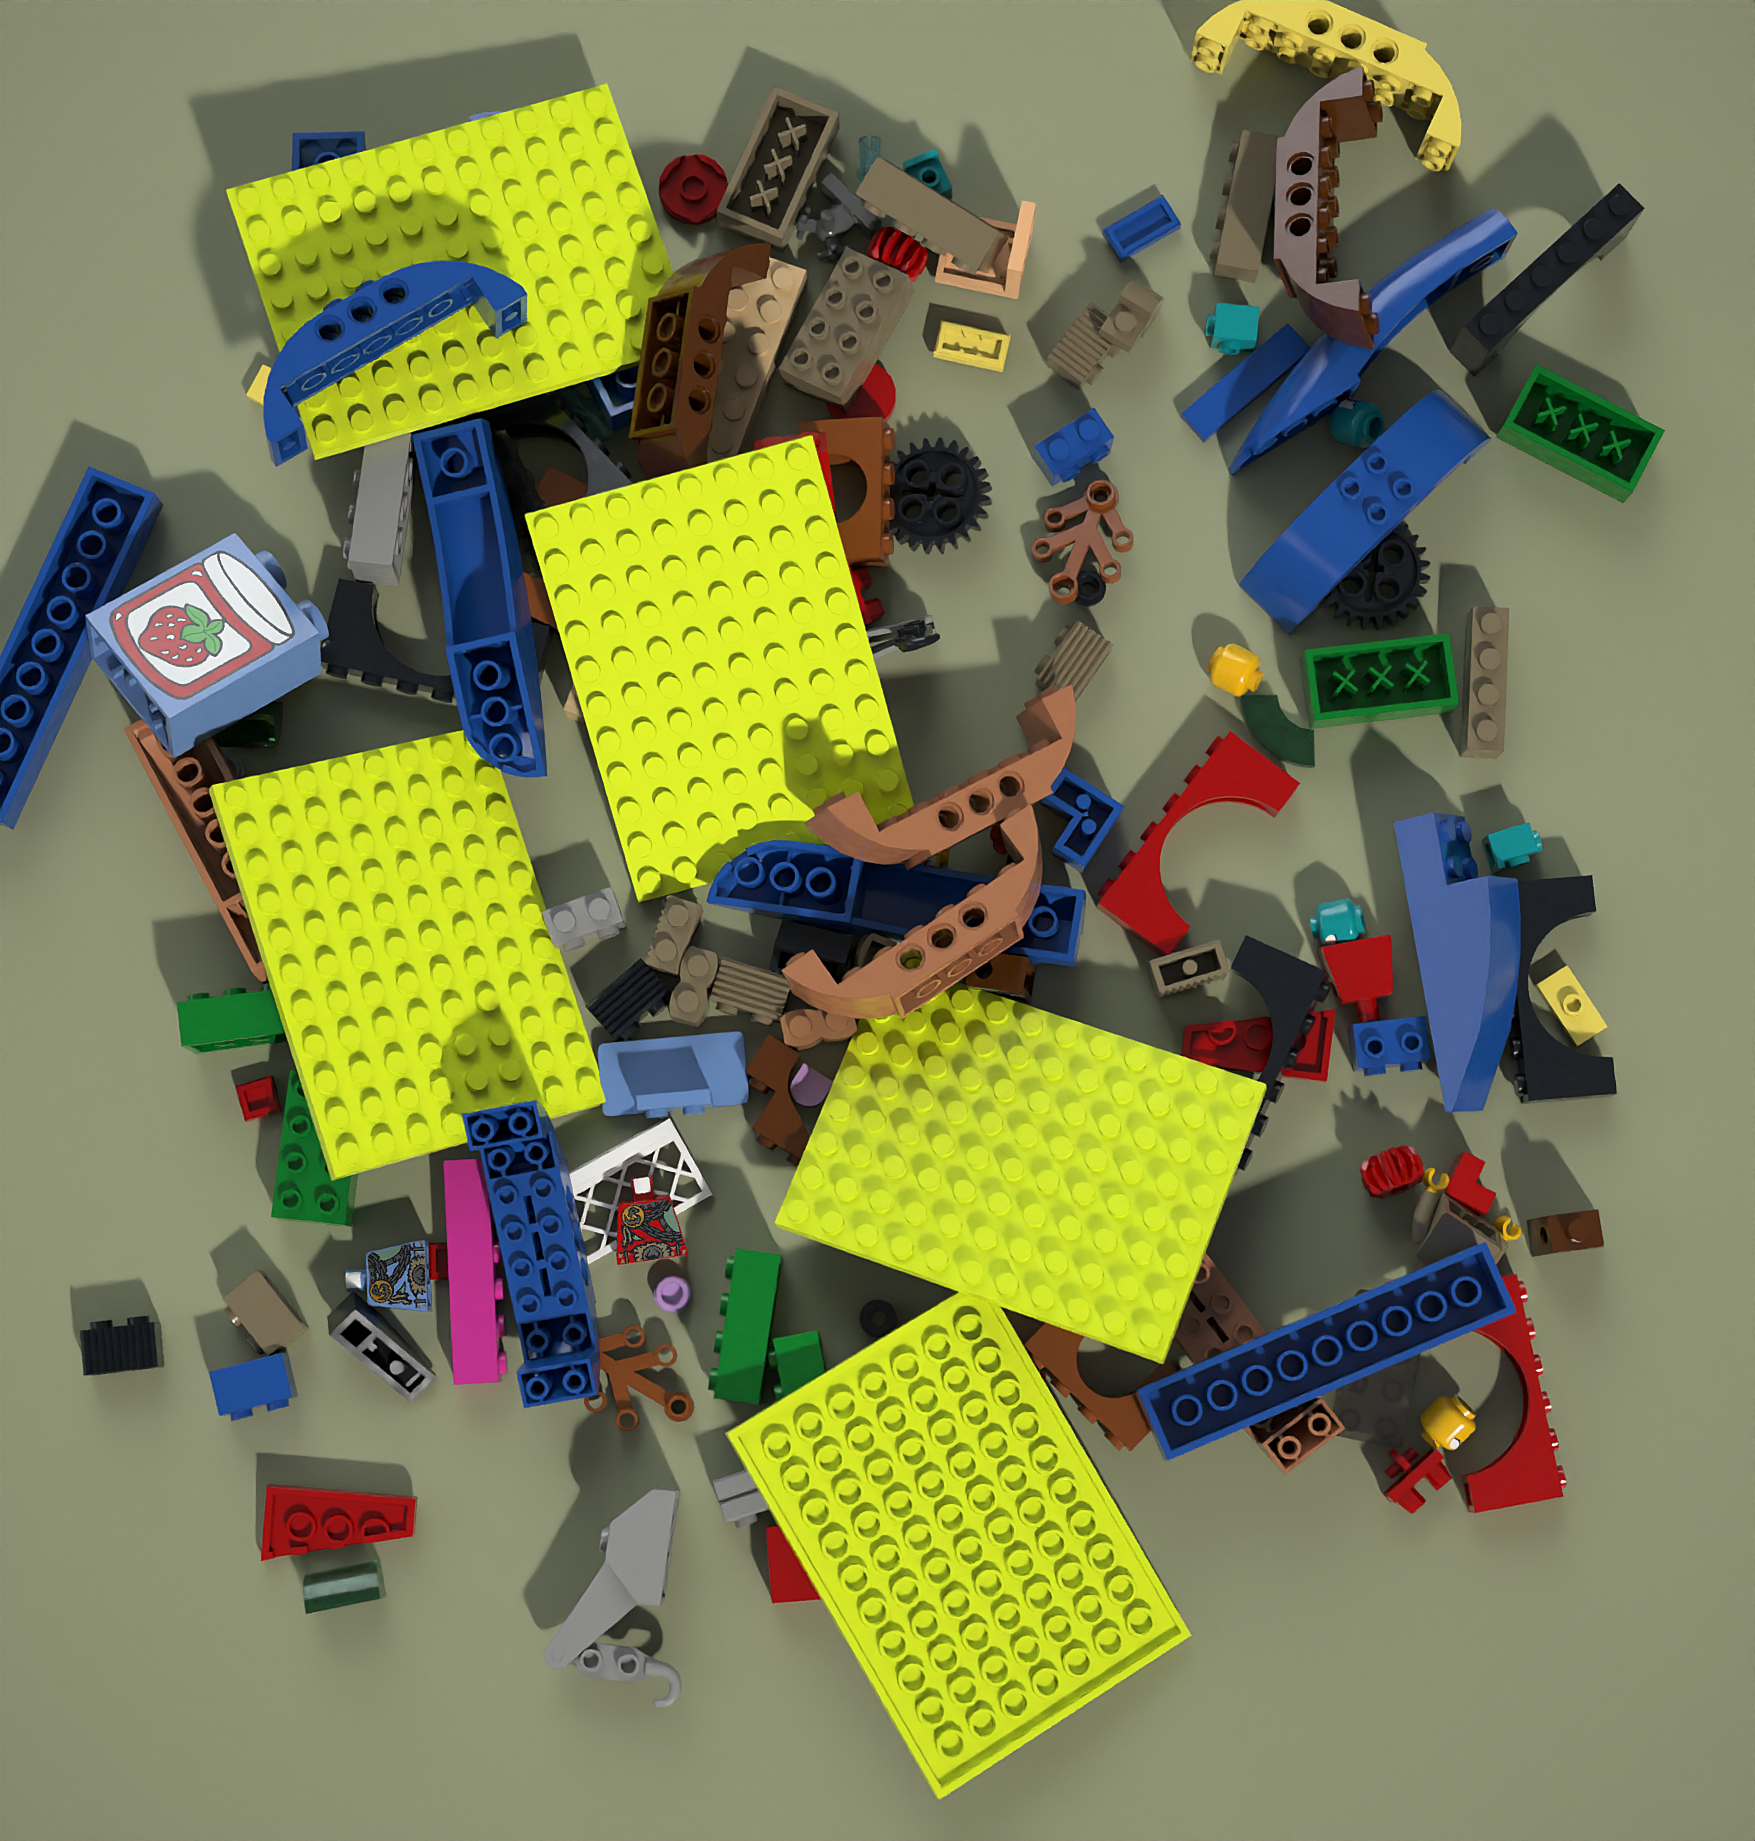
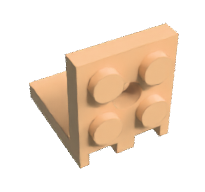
(1008, 268)

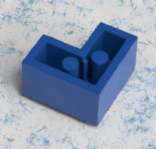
(1089, 816)

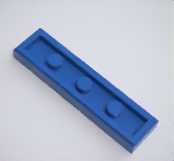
(1245, 382)

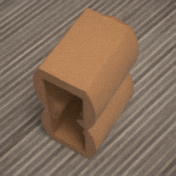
(808, 1028)

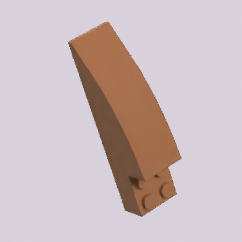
(184, 792)

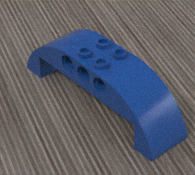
(372, 324)
(1362, 508)

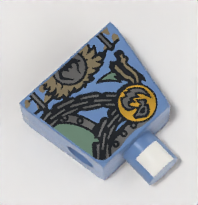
(395, 1277)

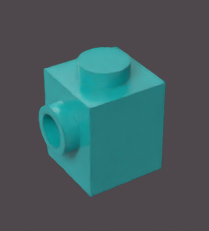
(1233, 328)

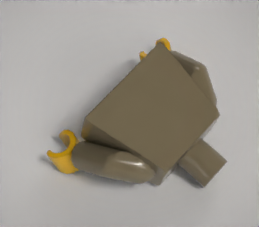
(1447, 1227)

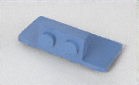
(673, 1074)

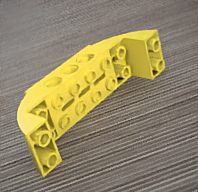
(1334, 42)

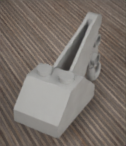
(633, 1573)

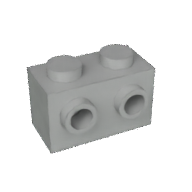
(584, 920)

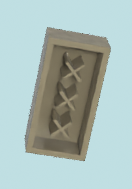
(778, 169)
(932, 215)
(846, 329)

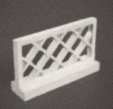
(619, 1159)

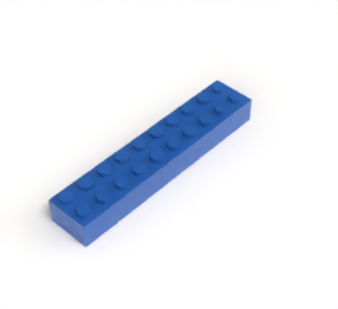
(50, 638)
(1324, 1351)

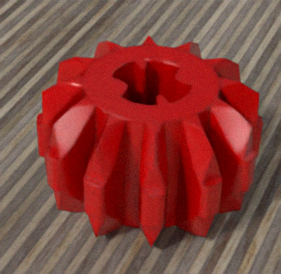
(898, 251)
(1392, 1172)

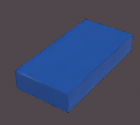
(1141, 228)

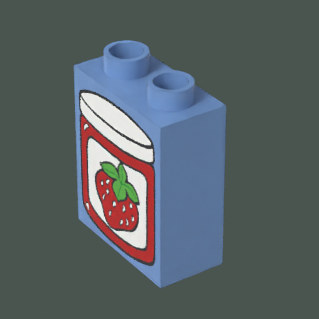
(207, 643)

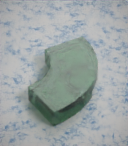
(1276, 732)

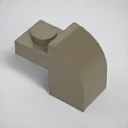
(1131, 315)

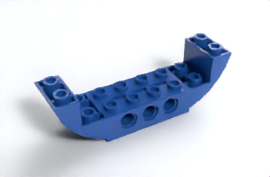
(540, 1251)

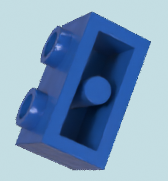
(1073, 447)
(1389, 1044)
(254, 1385)

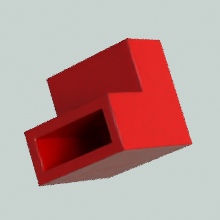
(1463, 1184)

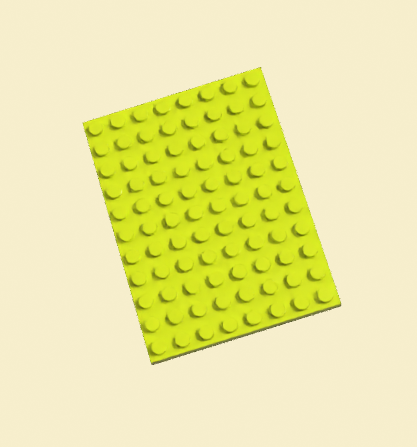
(520, 192)
(718, 660)
(405, 947)
(1026, 1163)
(958, 1537)

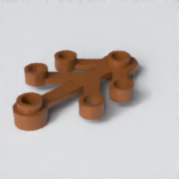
(1083, 537)
(623, 1374)

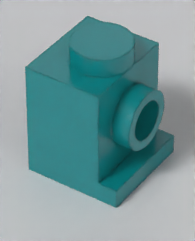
(928, 166)
(1511, 847)

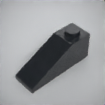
(379, 1346)

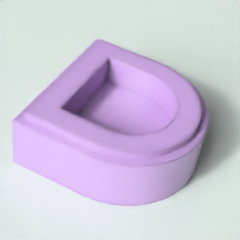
(810, 1087)

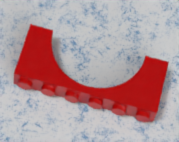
(1230, 775)
(1528, 1465)

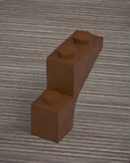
(779, 1122)

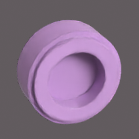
(672, 1294)

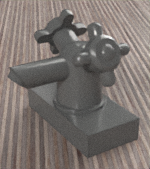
(838, 219)

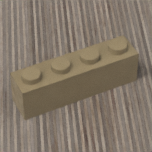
(1247, 208)
(1484, 682)

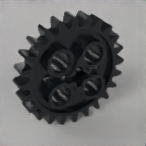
(939, 464)
(1402, 577)

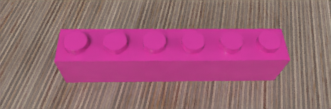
(473, 1276)

